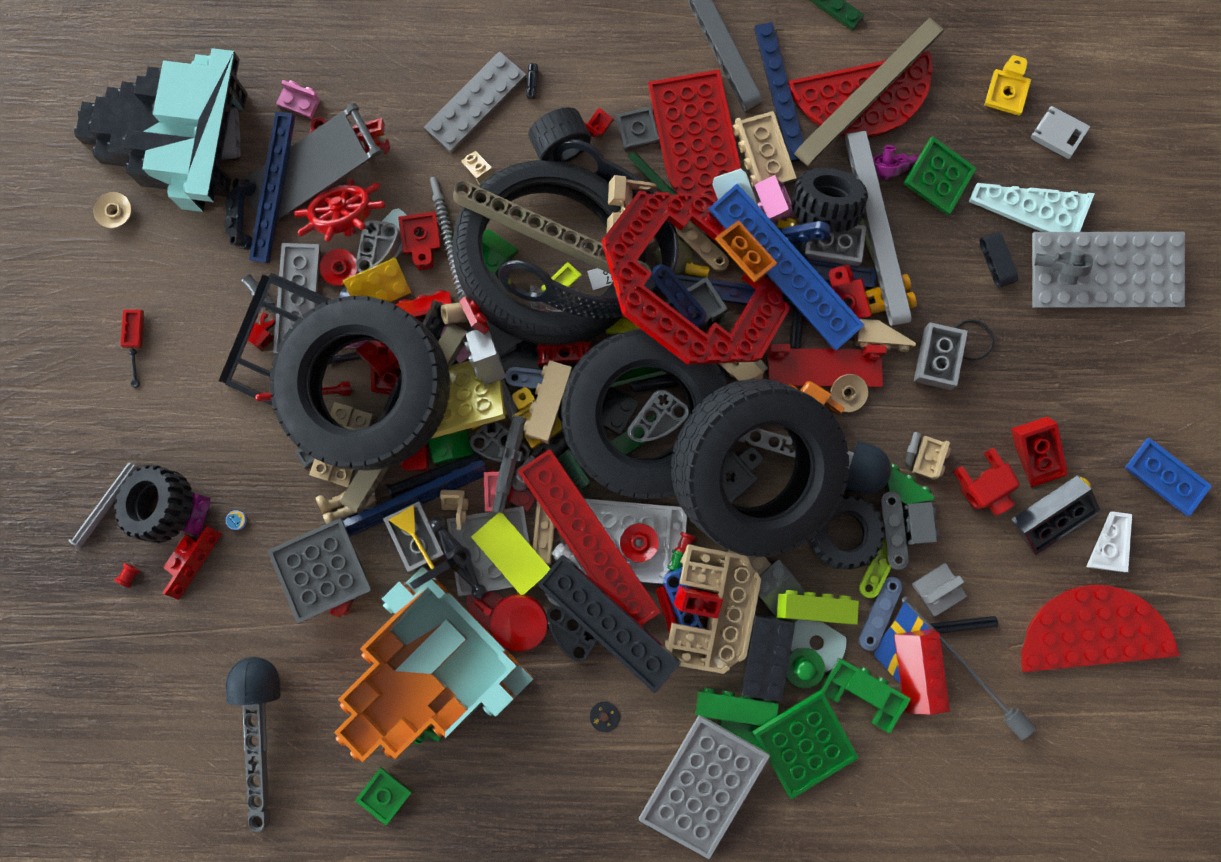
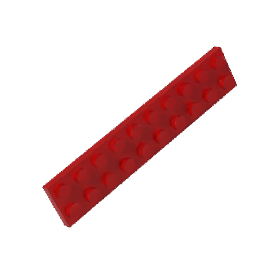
(587, 536)

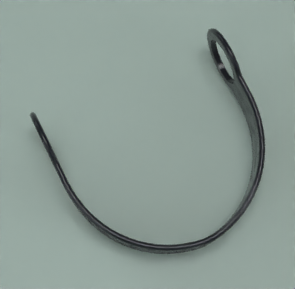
(574, 301)

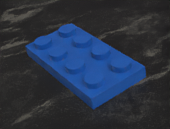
(1168, 477)

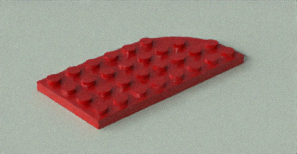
(694, 131)

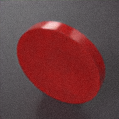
(518, 622)

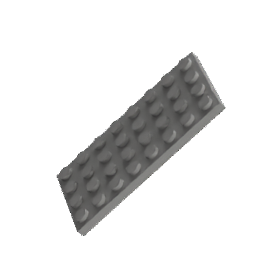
(1125, 272)

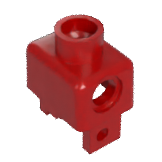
(991, 487)

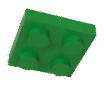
(383, 796)

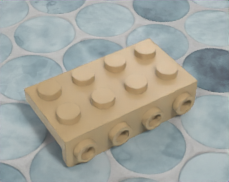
(764, 148)

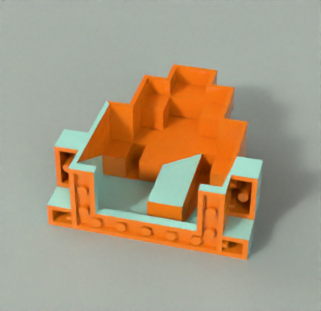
(427, 670)

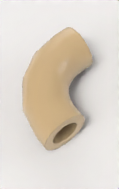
(454, 314)

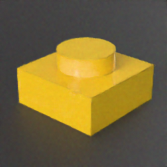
(788, 223)

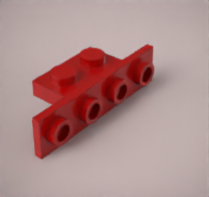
(188, 559)

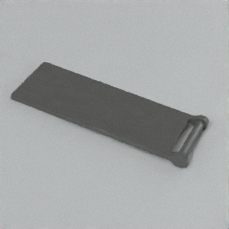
(319, 161)

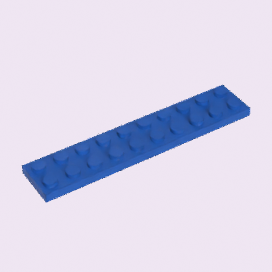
(792, 272)

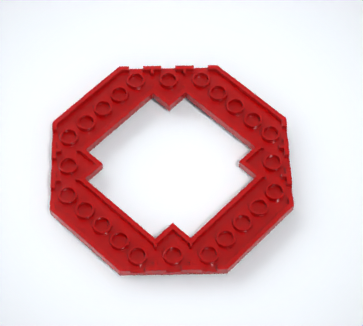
(627, 242)

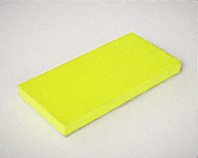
(511, 553)

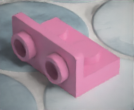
(298, 99)

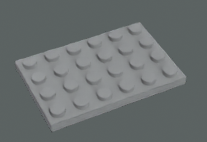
(704, 786)

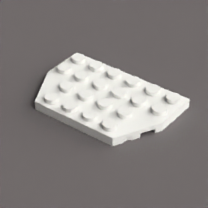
(665, 520)

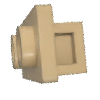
(477, 167)
(455, 501)

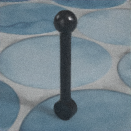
(134, 383)

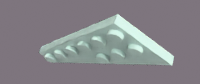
(1035, 207)

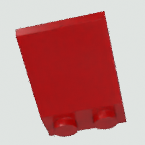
(1040, 450)

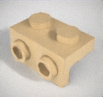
(931, 458)

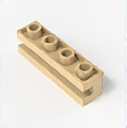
(548, 401)

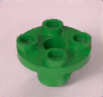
(805, 668)

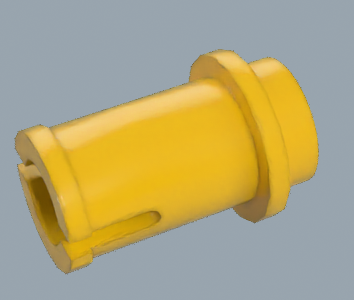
(696, 270)

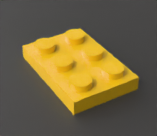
(381, 282)

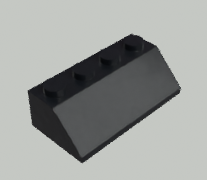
(1056, 514)

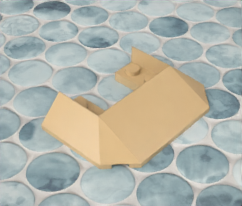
(725, 638)

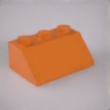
(746, 251)

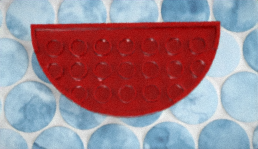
(824, 93)
(1095, 628)

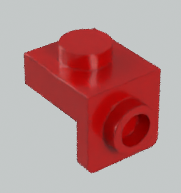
(599, 123)

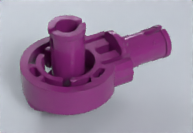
(891, 164)

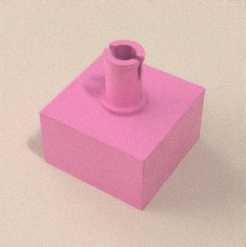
(774, 199)

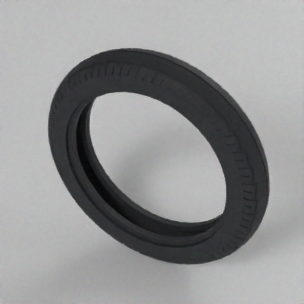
(475, 278)

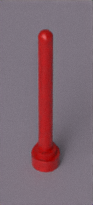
(341, 389)

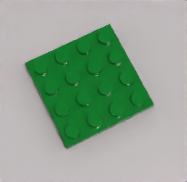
(805, 744)

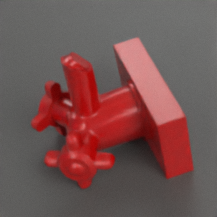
(376, 129)

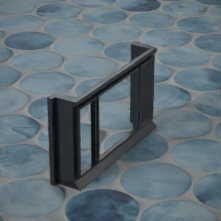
(248, 323)

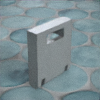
(1056, 130)

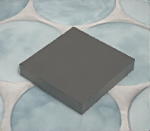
(637, 128)

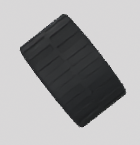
(555, 129)

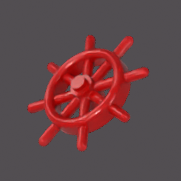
(341, 202)

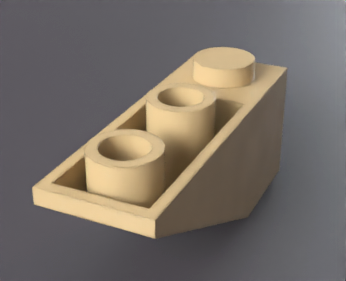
(877, 333)

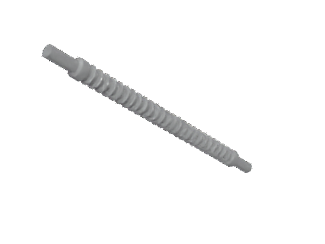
(438, 198)

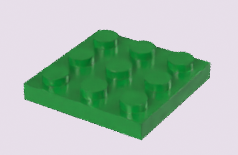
(940, 175)

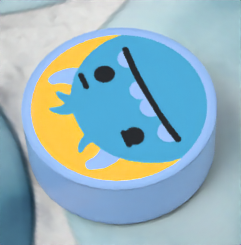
(236, 520)

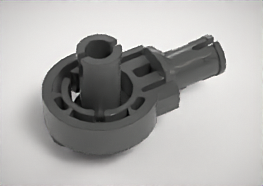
(1072, 263)

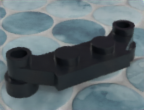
(235, 213)

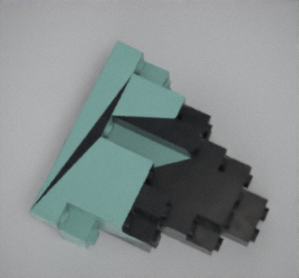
(169, 126)

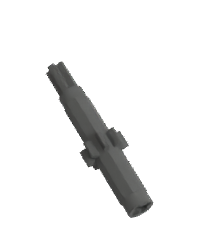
(510, 456)

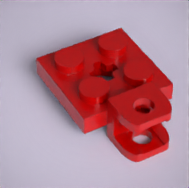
(420, 247)
(849, 287)
(378, 362)

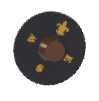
(604, 716)

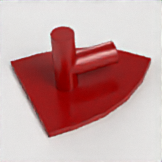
(483, 608)

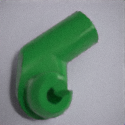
(429, 733)

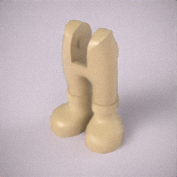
(328, 505)

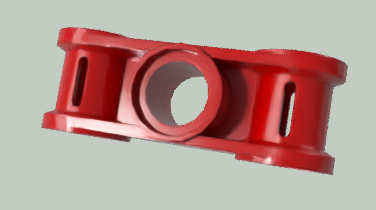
(553, 353)

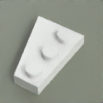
(1113, 544)

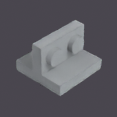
(939, 589)

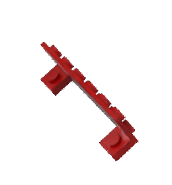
(824, 365)

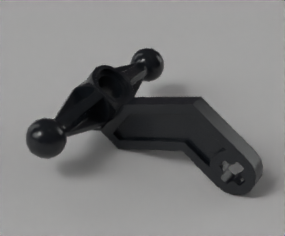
(451, 549)

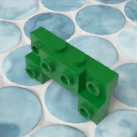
(873, 691)

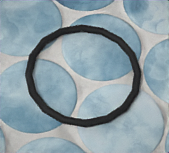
(991, 335)

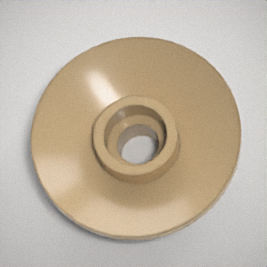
(105, 207)
(857, 395)

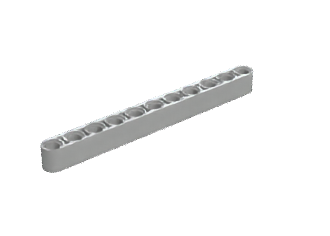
(879, 230)

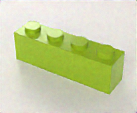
(817, 608)

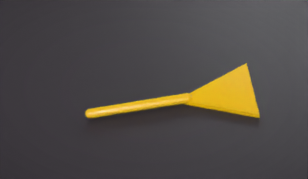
(406, 521)

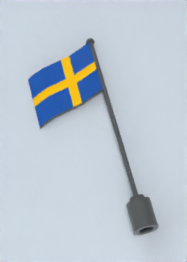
(911, 620)

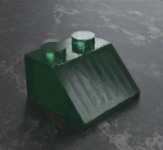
(574, 471)

